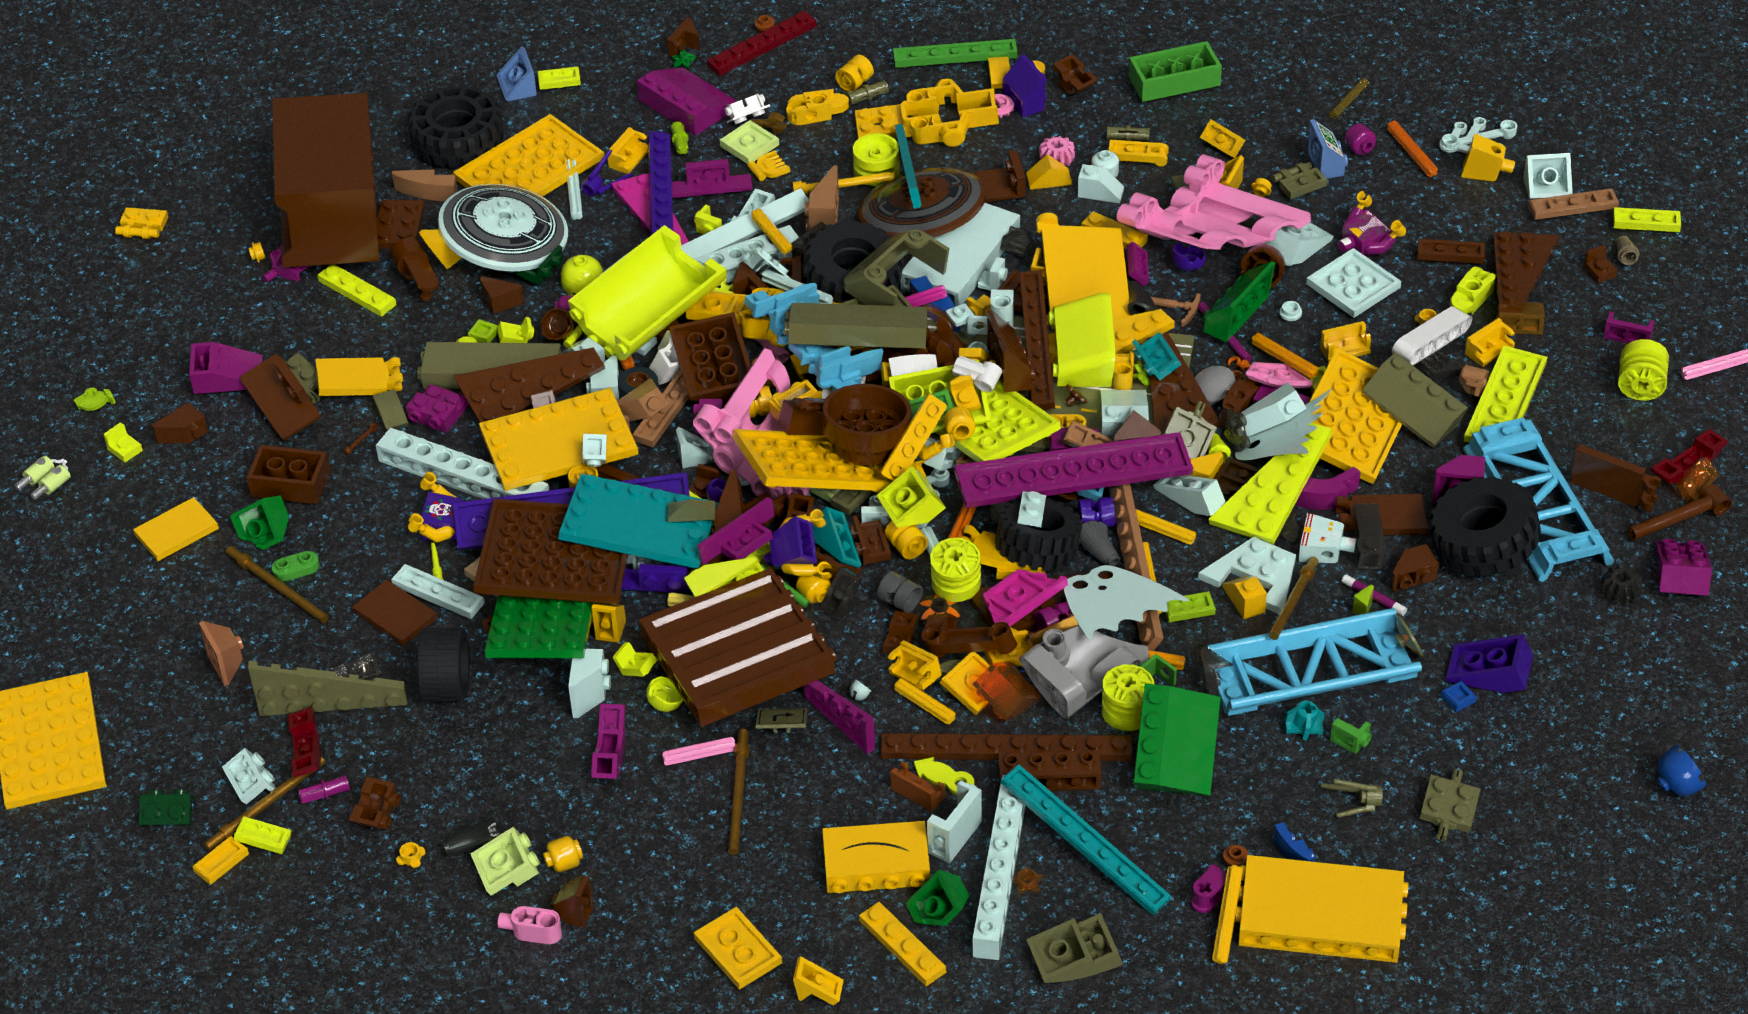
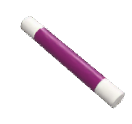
(1378, 597)

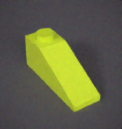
(720, 574)

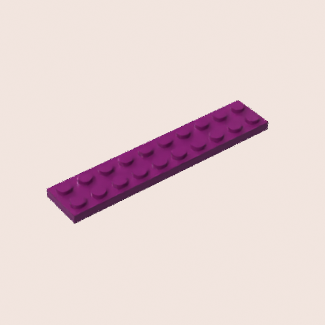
(1073, 469)

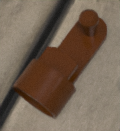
(414, 265)

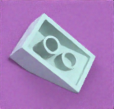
(1299, 244)
(1117, 406)

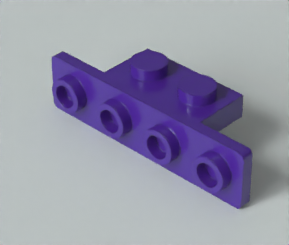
(657, 578)

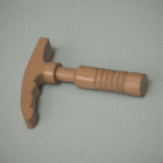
(1170, 303)

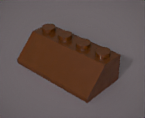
(1009, 354)

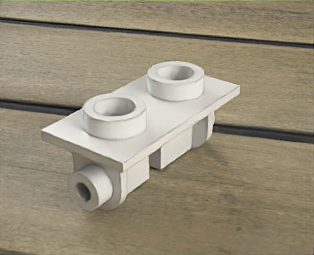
(739, 112)

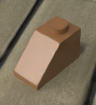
(642, 401)

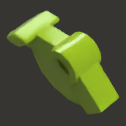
(94, 399)

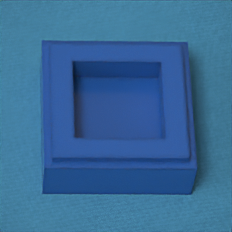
(1458, 696)

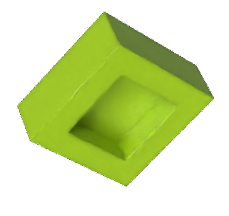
(483, 331)

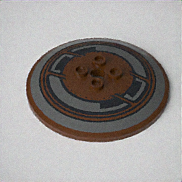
(947, 199)

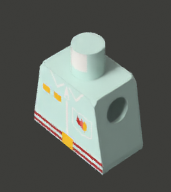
(1324, 540)

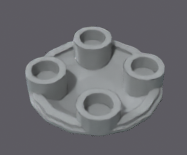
(1215, 382)

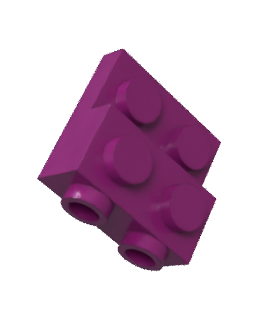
(436, 408)

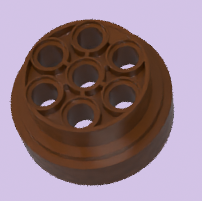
(865, 422)

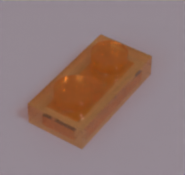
(1697, 479)

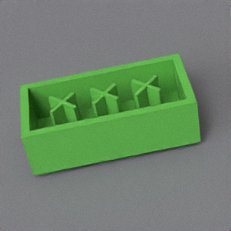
(1175, 71)

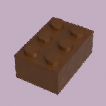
(289, 472)

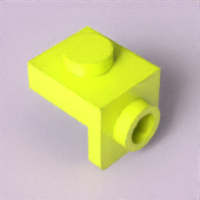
(706, 222)
(515, 333)
(632, 662)

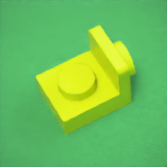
(121, 444)

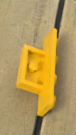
(914, 437)

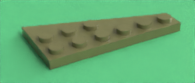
(289, 691)

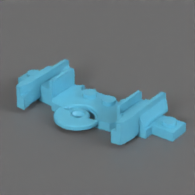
(830, 364)

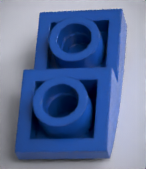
(1289, 847)

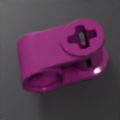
(1208, 889)

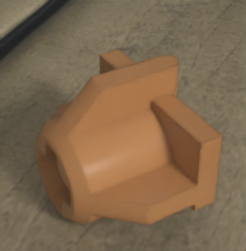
(1473, 379)

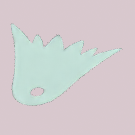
(1285, 437)

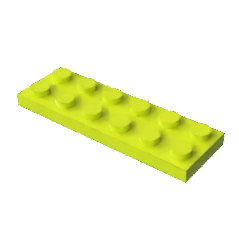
(1507, 389)

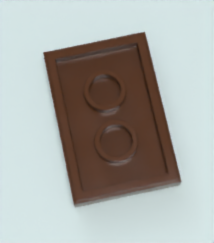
(394, 612)

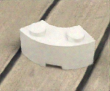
(666, 361)

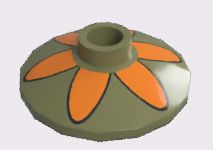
(1406, 638)

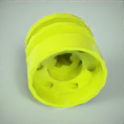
(1643, 370)
(955, 569)
(1124, 696)

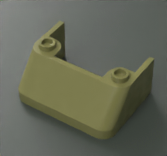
(867, 278)

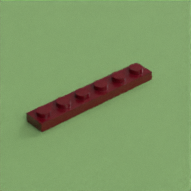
(761, 43)

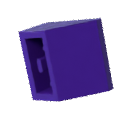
(1025, 87)

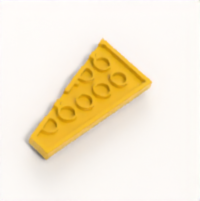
(1128, 329)

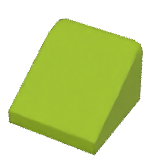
(1363, 600)

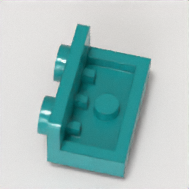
(1157, 355)

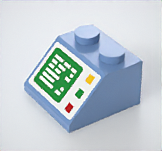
(1325, 151)

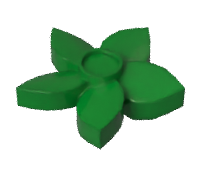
(683, 59)

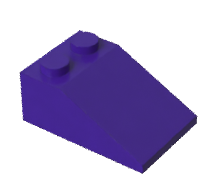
(1492, 664)

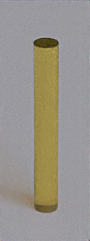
(1348, 98)

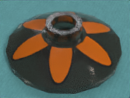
(934, 604)

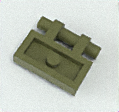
(1299, 179)

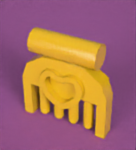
(767, 166)

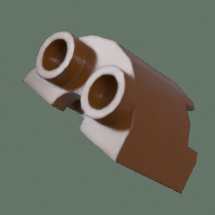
(1072, 75)
(375, 804)

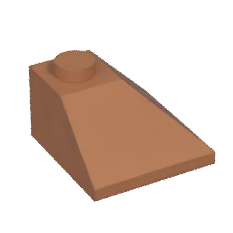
(222, 649)

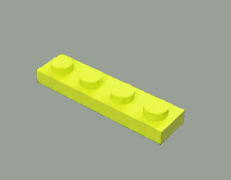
(357, 289)

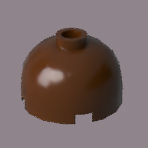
(1263, 254)

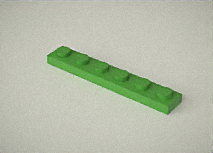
(954, 53)

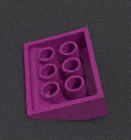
(683, 98)

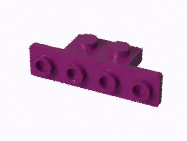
(710, 178)
(741, 535)

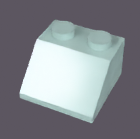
(588, 681)

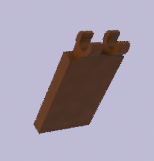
(1614, 478)
(1398, 512)

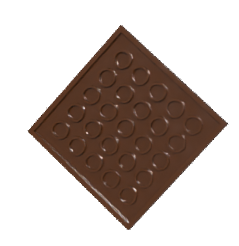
(528, 559)

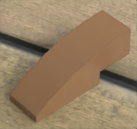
(425, 184)

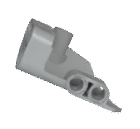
(1075, 668)

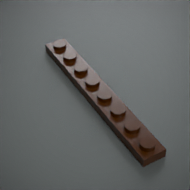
(1037, 338)

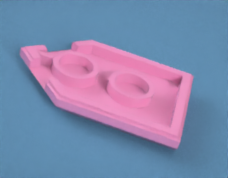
(1277, 375)

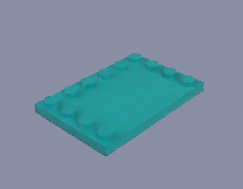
(632, 521)

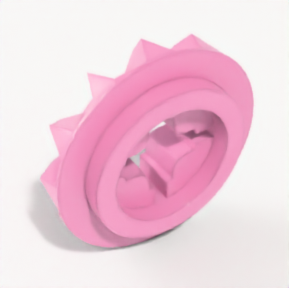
(1005, 104)

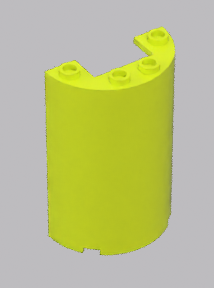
(643, 294)

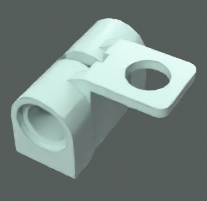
(1001, 304)

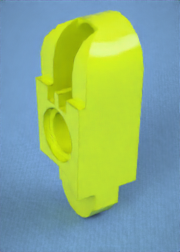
(1473, 290)

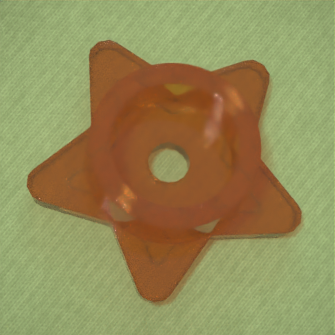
(1027, 875)

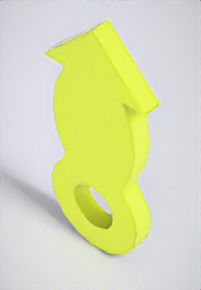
(940, 772)

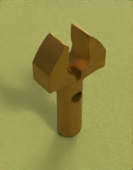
(772, 122)

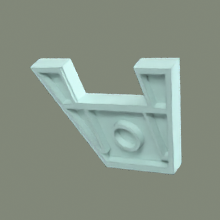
(1260, 559)

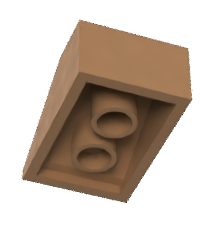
(824, 201)

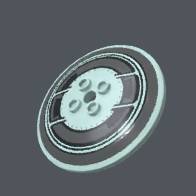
(517, 242)

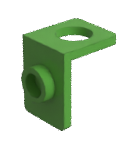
(1154, 666)

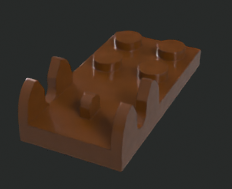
(937, 343)

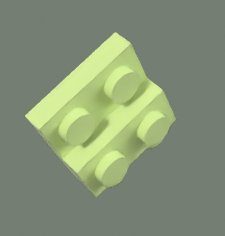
(505, 861)

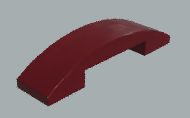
(1705, 445)
(305, 742)

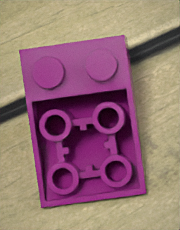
(219, 366)
(1683, 567)

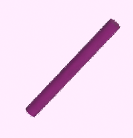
(1233, 342)

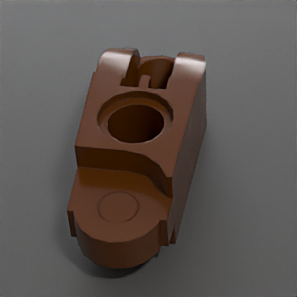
(1241, 395)

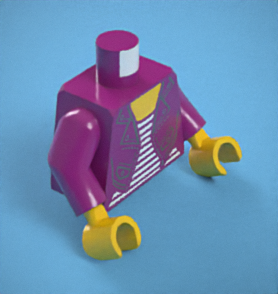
(1366, 232)

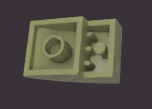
(1074, 950)

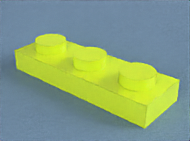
(1647, 219)

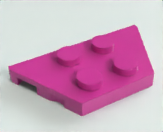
(1020, 595)

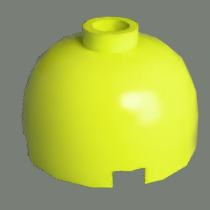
(579, 272)

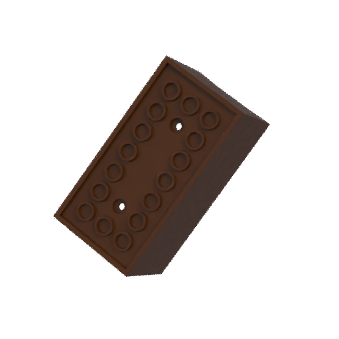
(325, 179)

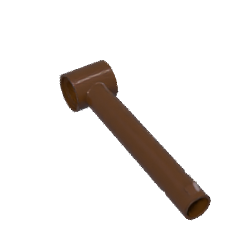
(1711, 499)

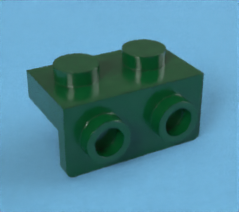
(545, 268)
(166, 809)

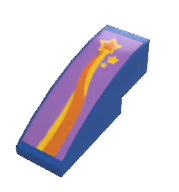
(935, 308)

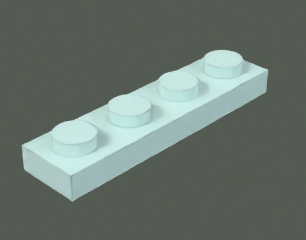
(438, 591)

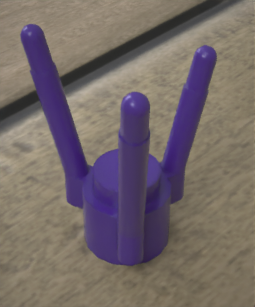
(594, 182)

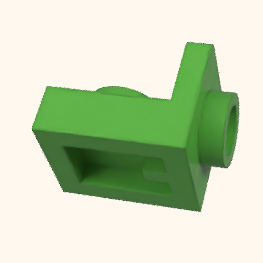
(1349, 736)

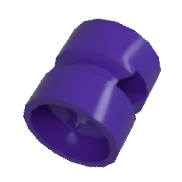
(1098, 511)

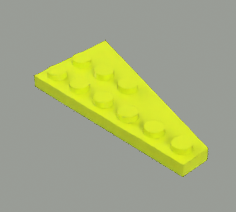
(1269, 496)

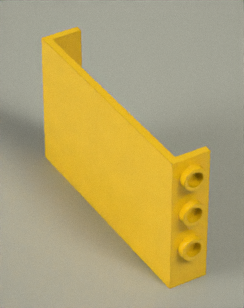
(1322, 908)

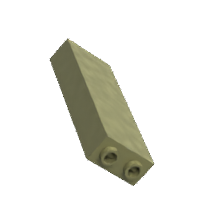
(856, 325)
(446, 359)

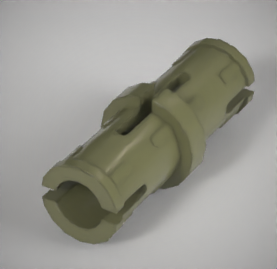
(867, 92)
(1128, 133)

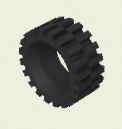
(1043, 546)

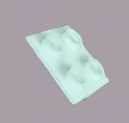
(759, 257)

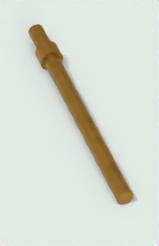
(247, 562)
(1306, 575)
(741, 754)
(229, 829)

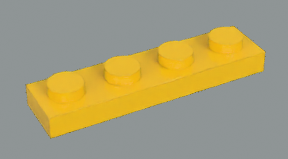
(902, 944)

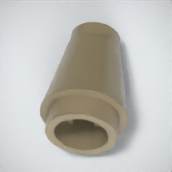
(1627, 251)

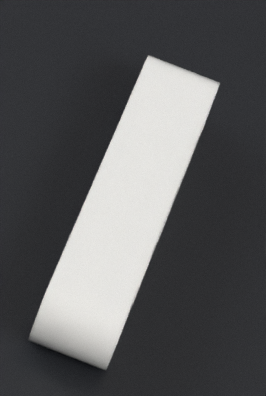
(1432, 335)

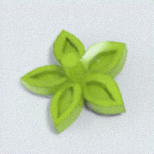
(1142, 374)

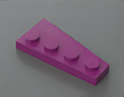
(844, 714)

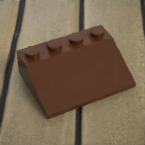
(711, 356)

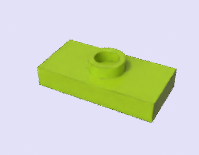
(1197, 606)

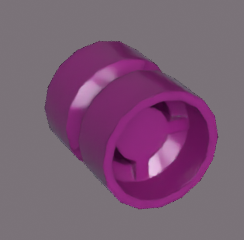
(1049, 615)

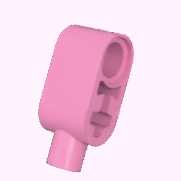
(532, 924)

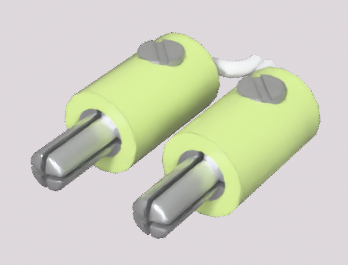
(46, 475)

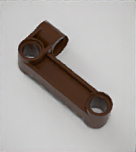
(943, 637)

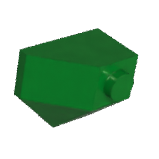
(262, 522)
(938, 899)

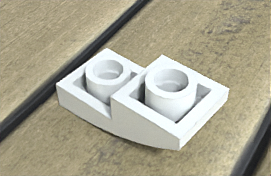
(912, 363)

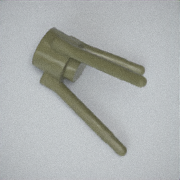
(1368, 794)

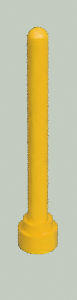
(867, 179)

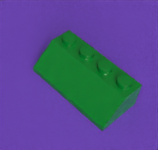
(1239, 302)

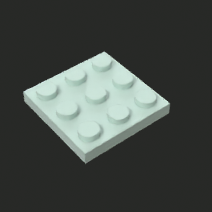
(1353, 282)

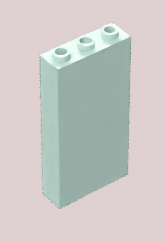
(970, 253)

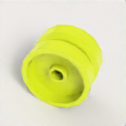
(875, 155)

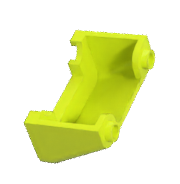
(1084, 342)

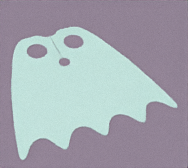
(1125, 598)

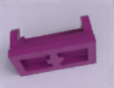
(1626, 331)

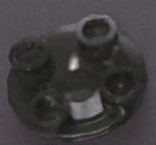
(1233, 429)

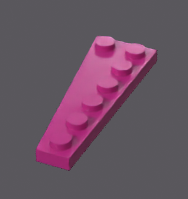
(635, 194)

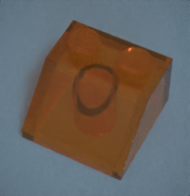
(1006, 690)

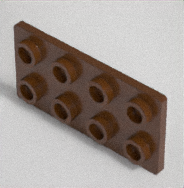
(280, 396)

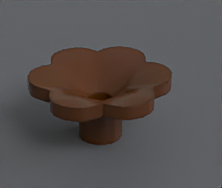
(1074, 396)

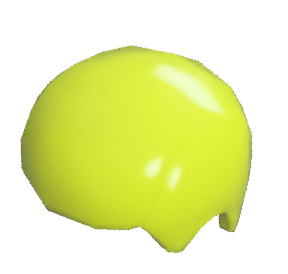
(663, 694)

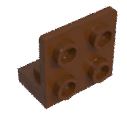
(1004, 182)

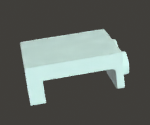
(950, 835)

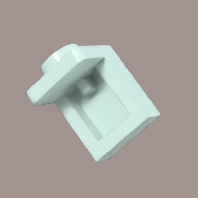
(994, 278)
(959, 316)
(594, 449)

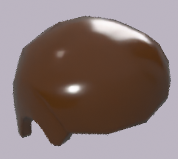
(557, 324)

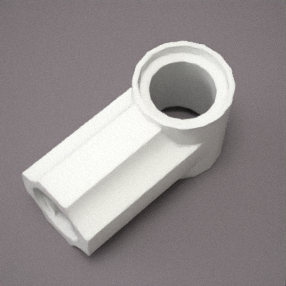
(983, 375)

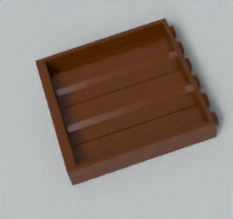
(737, 646)

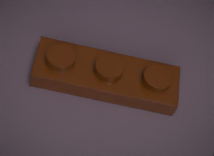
(1451, 251)

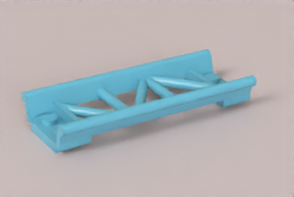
(1517, 436)
(1379, 626)

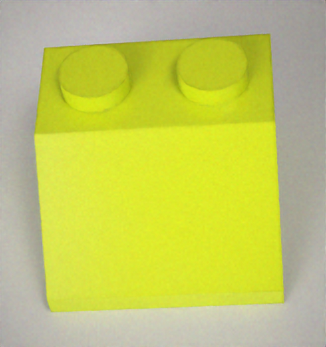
(910, 499)

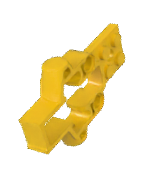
(925, 124)
(722, 303)

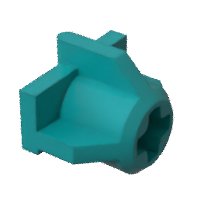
(1304, 719)

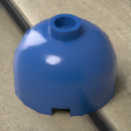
(1679, 773)

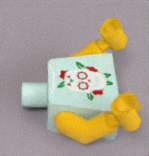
(939, 452)

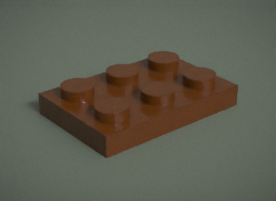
(398, 221)

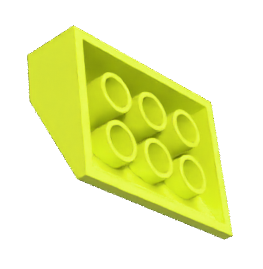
(934, 380)

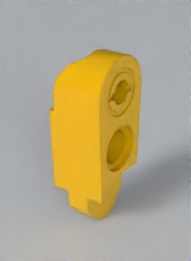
(815, 106)

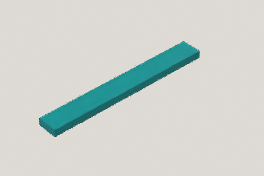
(908, 167)
(1086, 839)

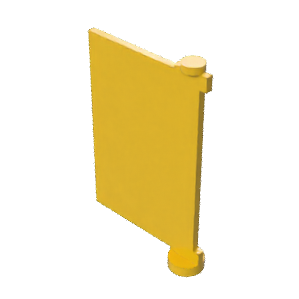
(1083, 263)

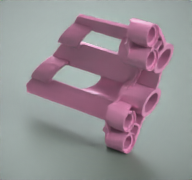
(1210, 210)
(718, 425)

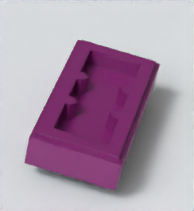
(1137, 263)

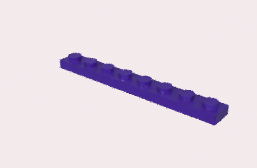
(660, 181)

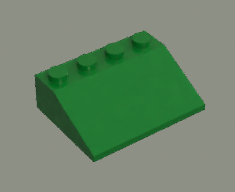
(1176, 740)

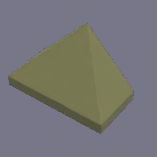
(691, 510)

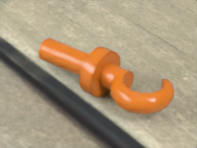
(1244, 365)

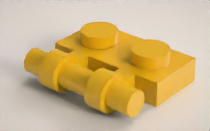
(141, 223)

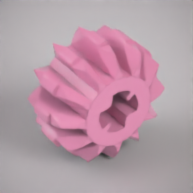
(1059, 149)

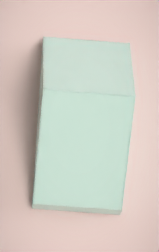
(693, 449)

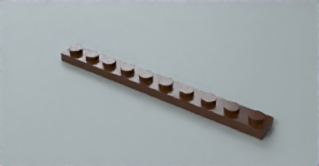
(990, 745)

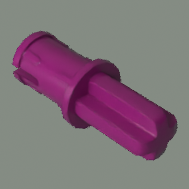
(323, 789)

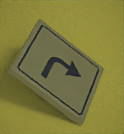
(781, 718)

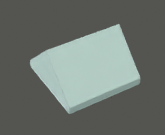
(1548, 175)

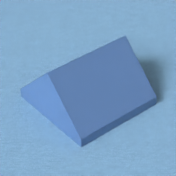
(517, 77)

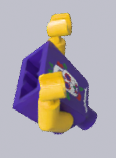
(437, 517)
(794, 546)

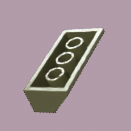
(1414, 400)

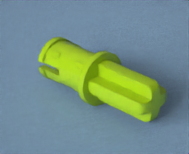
(679, 137)

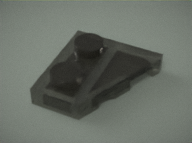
(1438, 366)

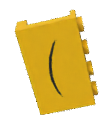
(876, 856)

